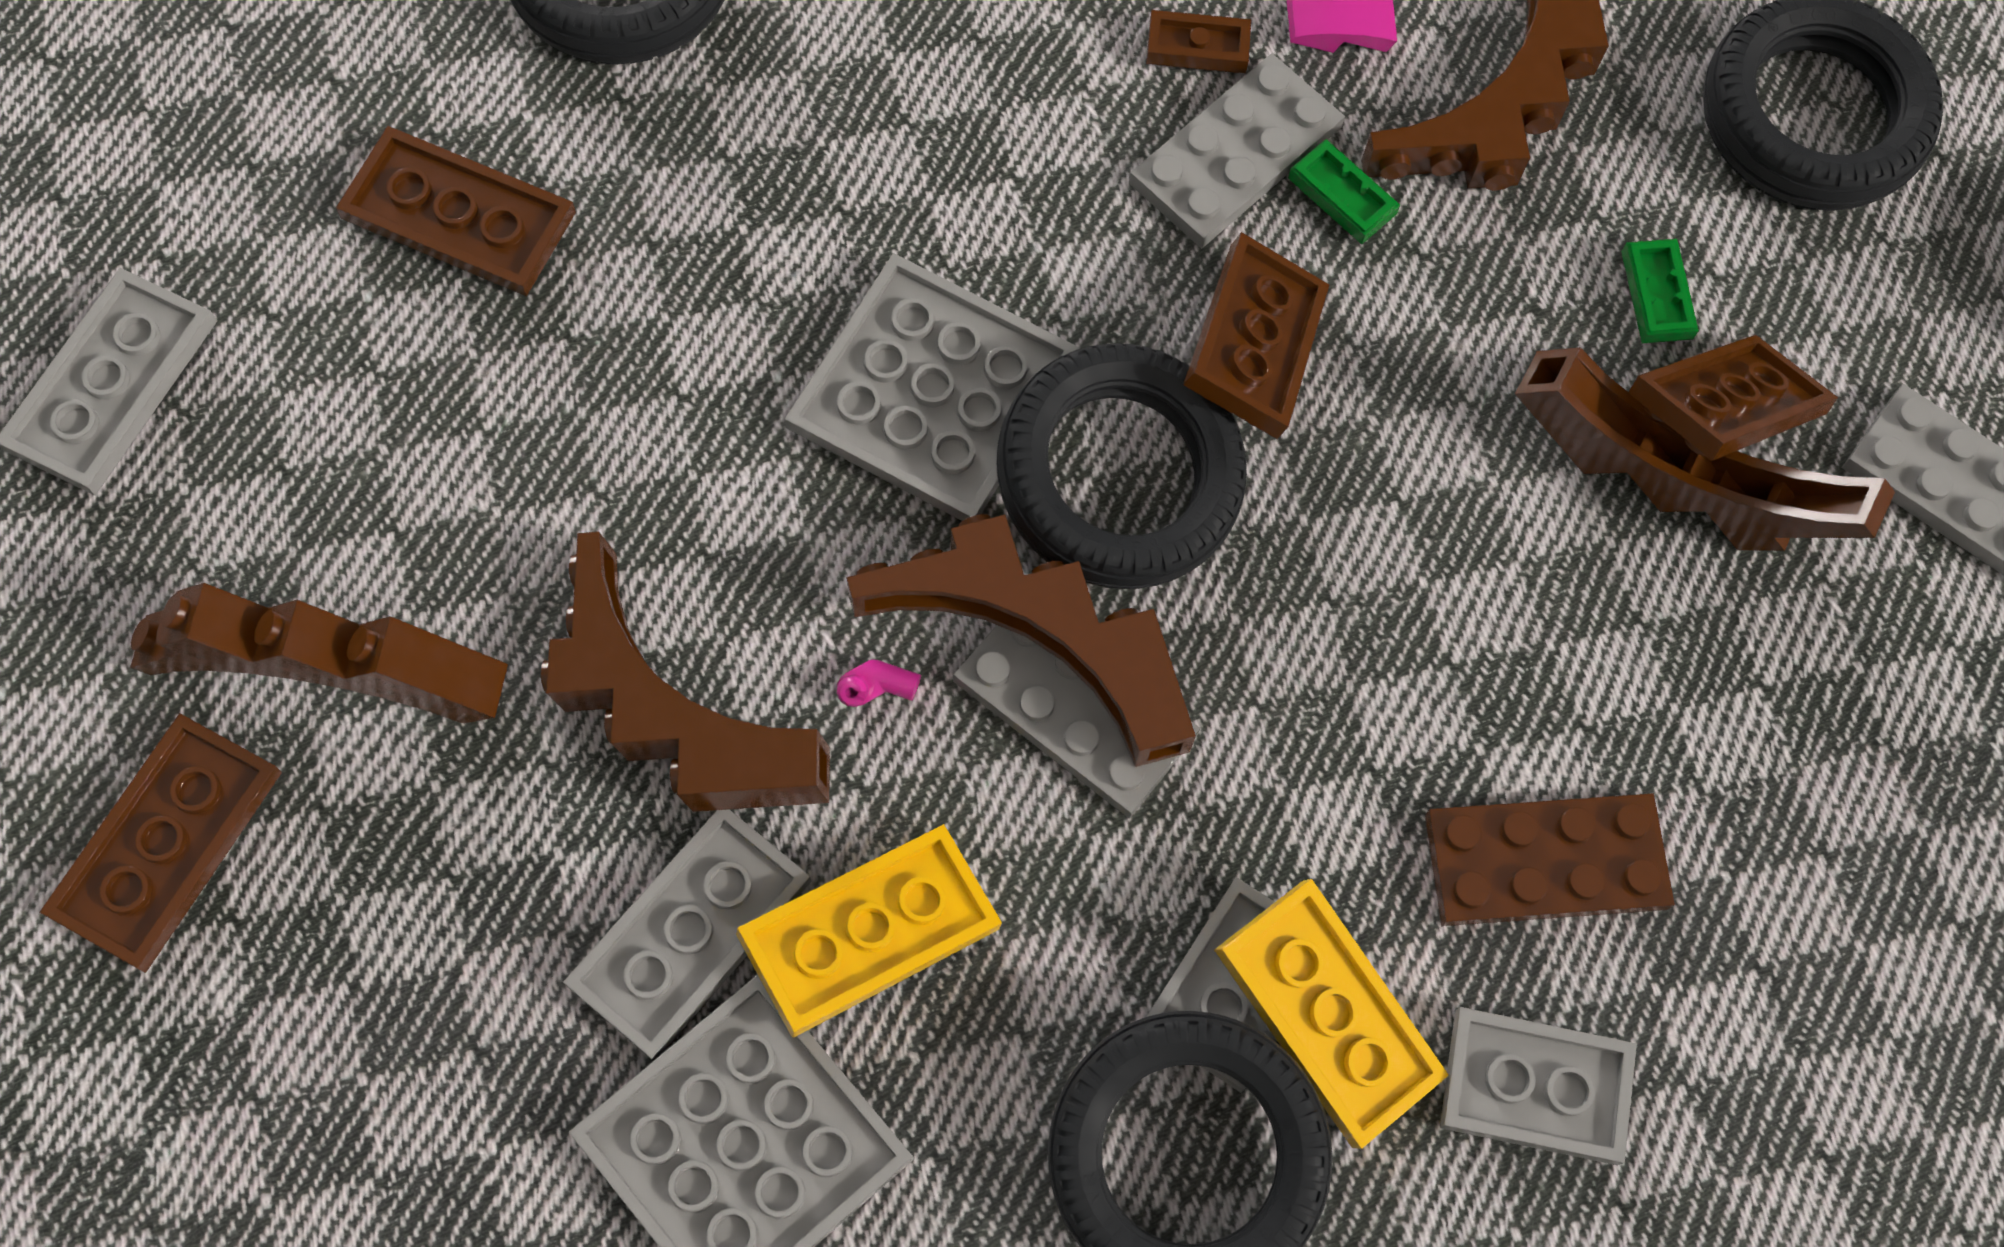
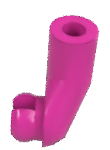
(874, 679)

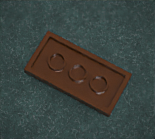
(456, 210)
(1257, 336)
(1732, 396)
(161, 842)
(1548, 859)

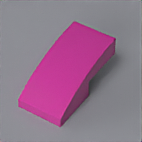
(1332, 22)

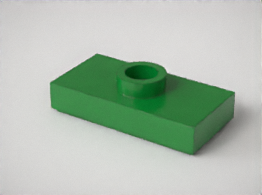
(1343, 191)
(1659, 291)

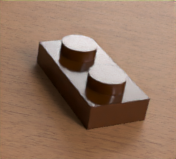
(1198, 41)

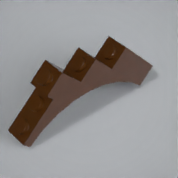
(1489, 130)
(1746, 497)
(1052, 607)
(297, 641)
(718, 758)

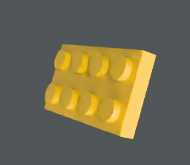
(868, 930)
(1332, 1013)

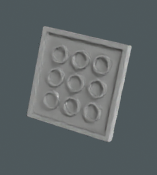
(923, 386)
(741, 1136)

